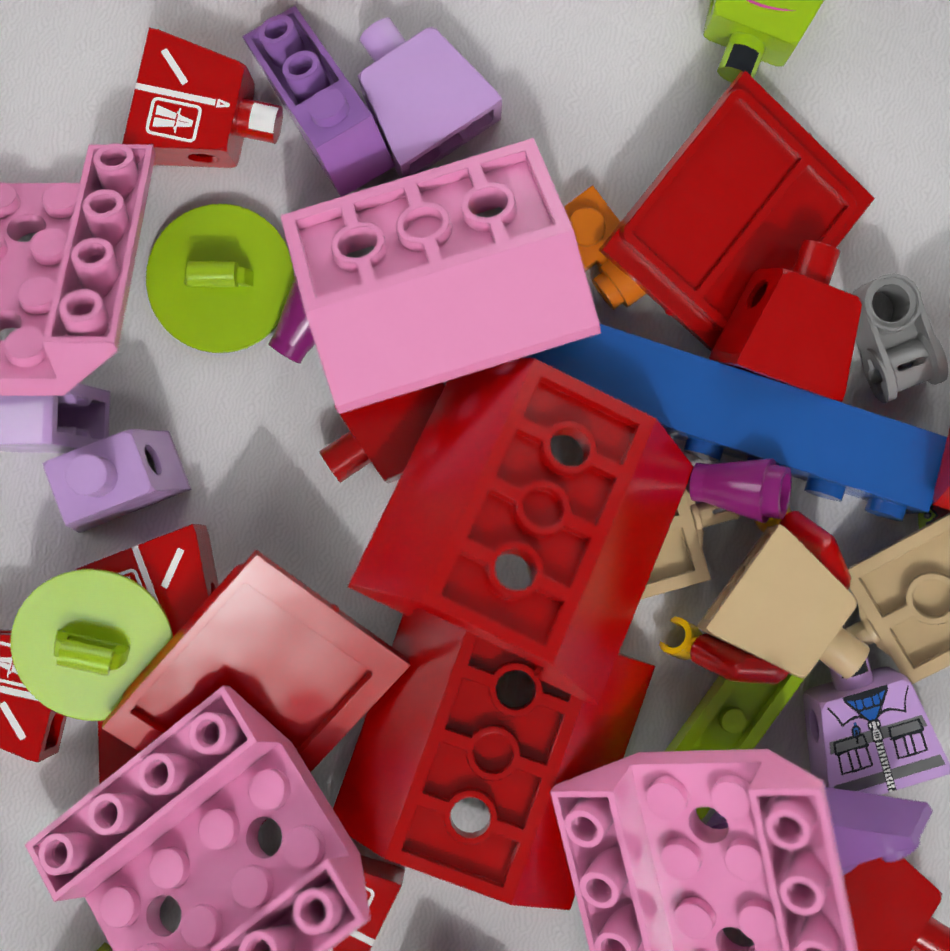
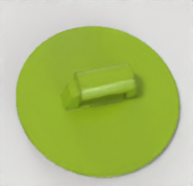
(219, 278)
(86, 640)

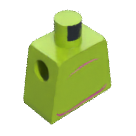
(757, 32)

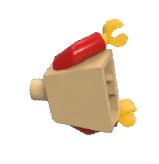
(779, 610)

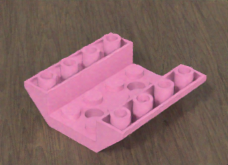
(74, 274)
(441, 284)
(188, 828)
(669, 882)

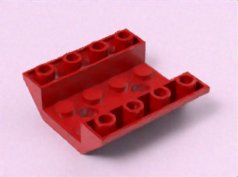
(492, 489)
(451, 738)

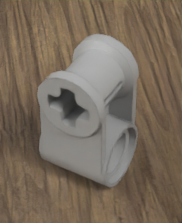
(900, 340)

